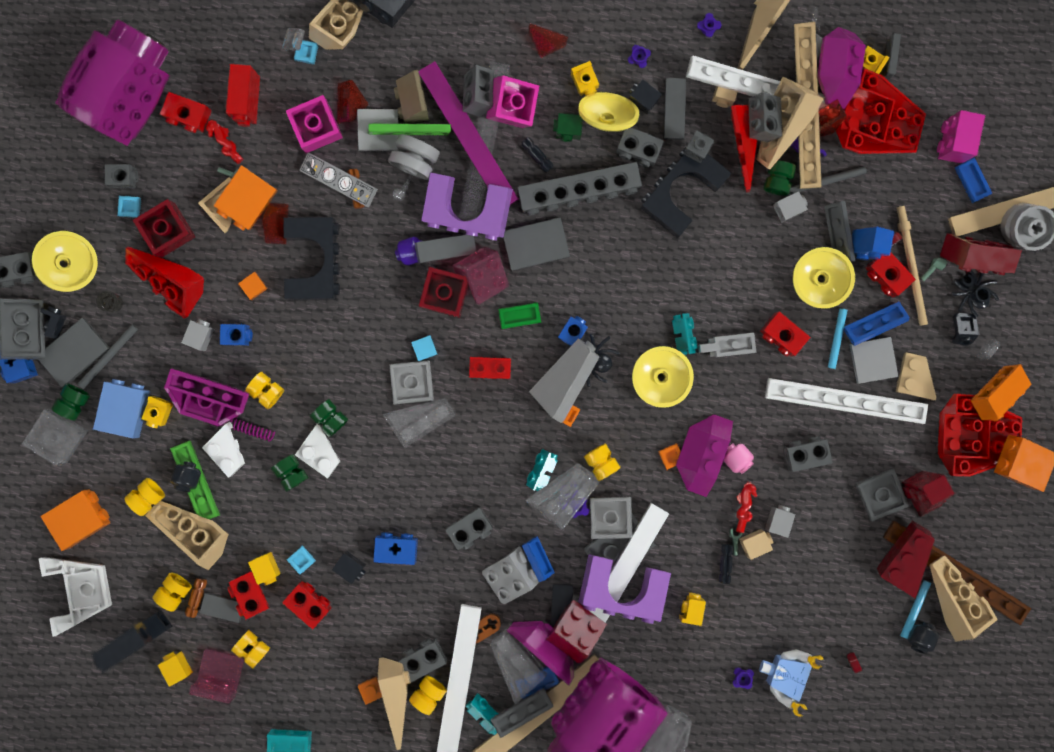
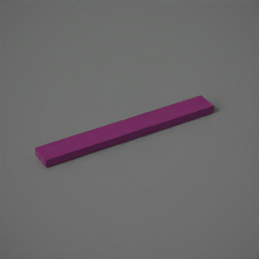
(463, 128)

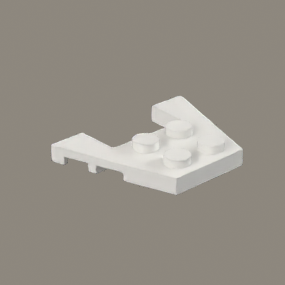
(85, 589)

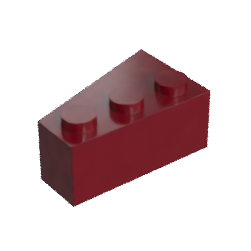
(980, 255)
(927, 491)
(908, 559)

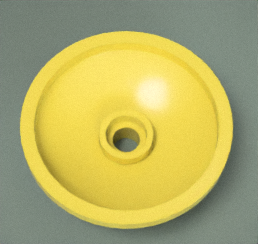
(608, 111)
(66, 247)
(837, 274)
(677, 375)

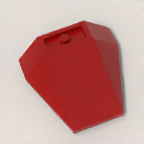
(880, 119)
(969, 443)

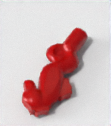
(221, 135)
(745, 499)

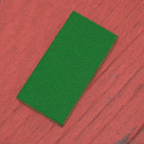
(519, 315)

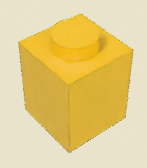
(264, 569)
(174, 668)

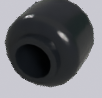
(185, 477)
(923, 638)

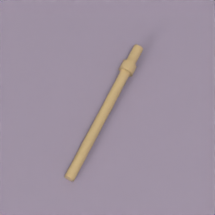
(904, 227)

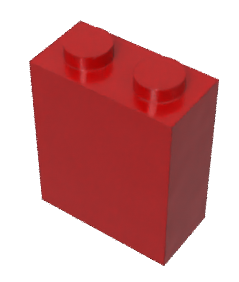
(243, 94)

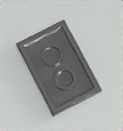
(536, 244)
(21, 329)
(73, 352)
(611, 547)

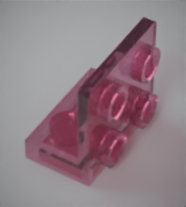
(483, 273)
(218, 676)

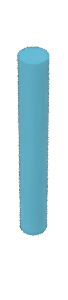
(837, 339)
(915, 609)

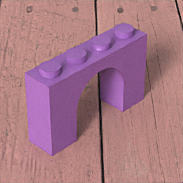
(439, 211)
(646, 605)

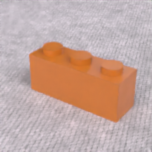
(1001, 392)

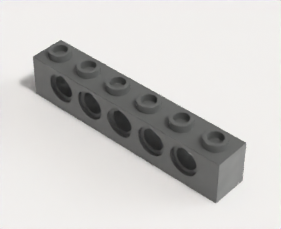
(627, 172)

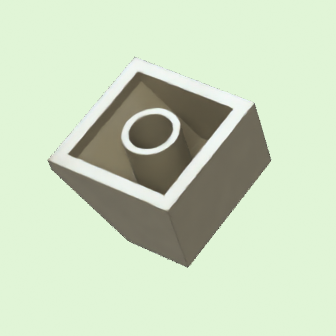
(412, 98)

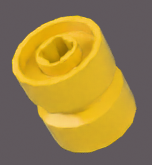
(259, 385)
(601, 462)
(146, 495)
(170, 594)
(256, 654)
(426, 697)

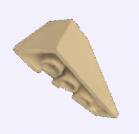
(761, 22)
(335, 24)
(798, 109)
(195, 535)
(961, 606)
(393, 687)

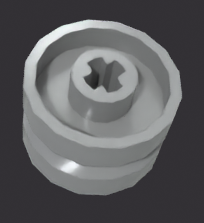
(413, 156)
(1028, 226)

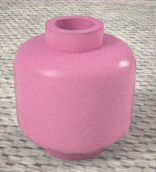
(738, 458)

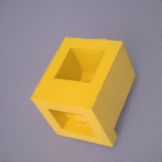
(878, 60)
(585, 87)
(163, 410)
(693, 609)

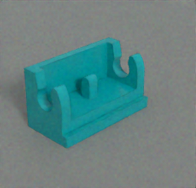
(289, 741)

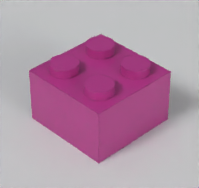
(513, 102)
(314, 124)
(960, 137)

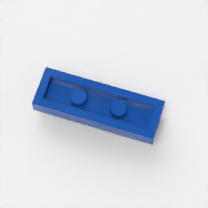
(876, 323)

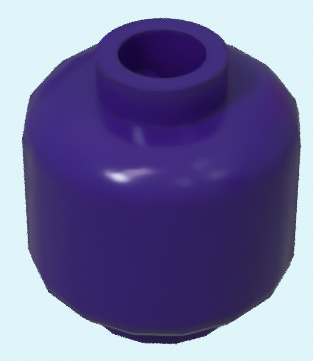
(406, 251)

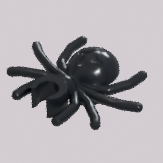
(976, 294)
(604, 362)

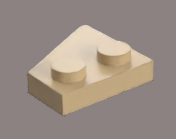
(915, 377)

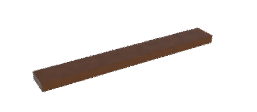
(994, 595)

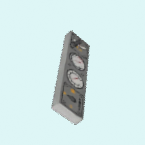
(338, 179)

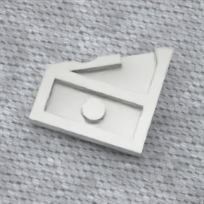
(225, 450)
(318, 452)

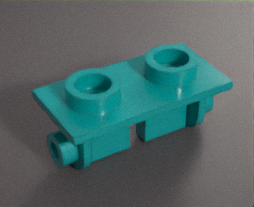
(684, 326)
(544, 462)
(480, 708)

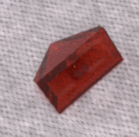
(546, 40)
(349, 101)
(831, 118)
(274, 223)

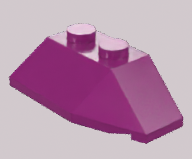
(840, 65)
(204, 398)
(704, 453)
(533, 637)

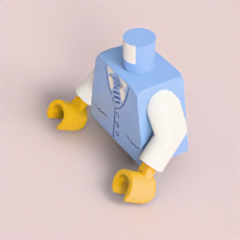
(789, 676)

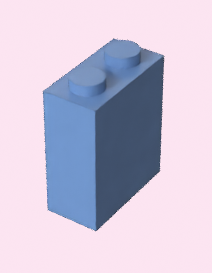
(121, 409)

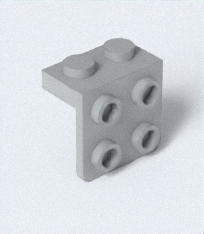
(511, 576)

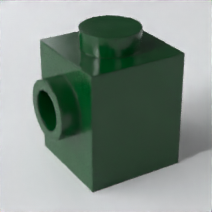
(568, 127)

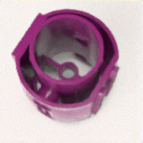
(115, 82)
(606, 713)

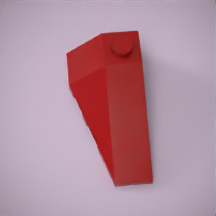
(745, 145)
(175, 282)

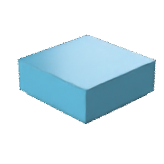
(307, 52)
(129, 206)
(424, 348)
(301, 560)

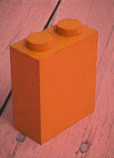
(245, 198)
(1025, 463)
(76, 519)

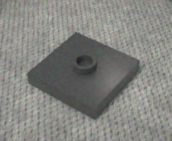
(882, 494)

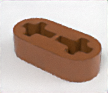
(489, 630)

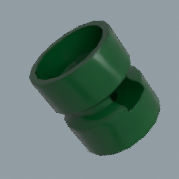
(779, 178)
(70, 402)
(329, 418)
(289, 472)

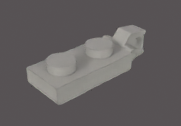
(729, 345)

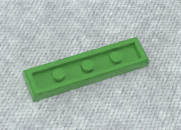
(409, 129)
(201, 496)

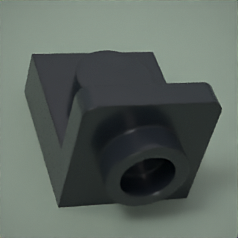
(53, 325)
(965, 329)

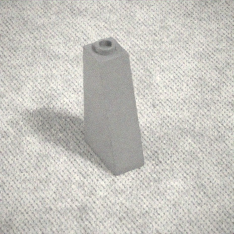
(565, 379)

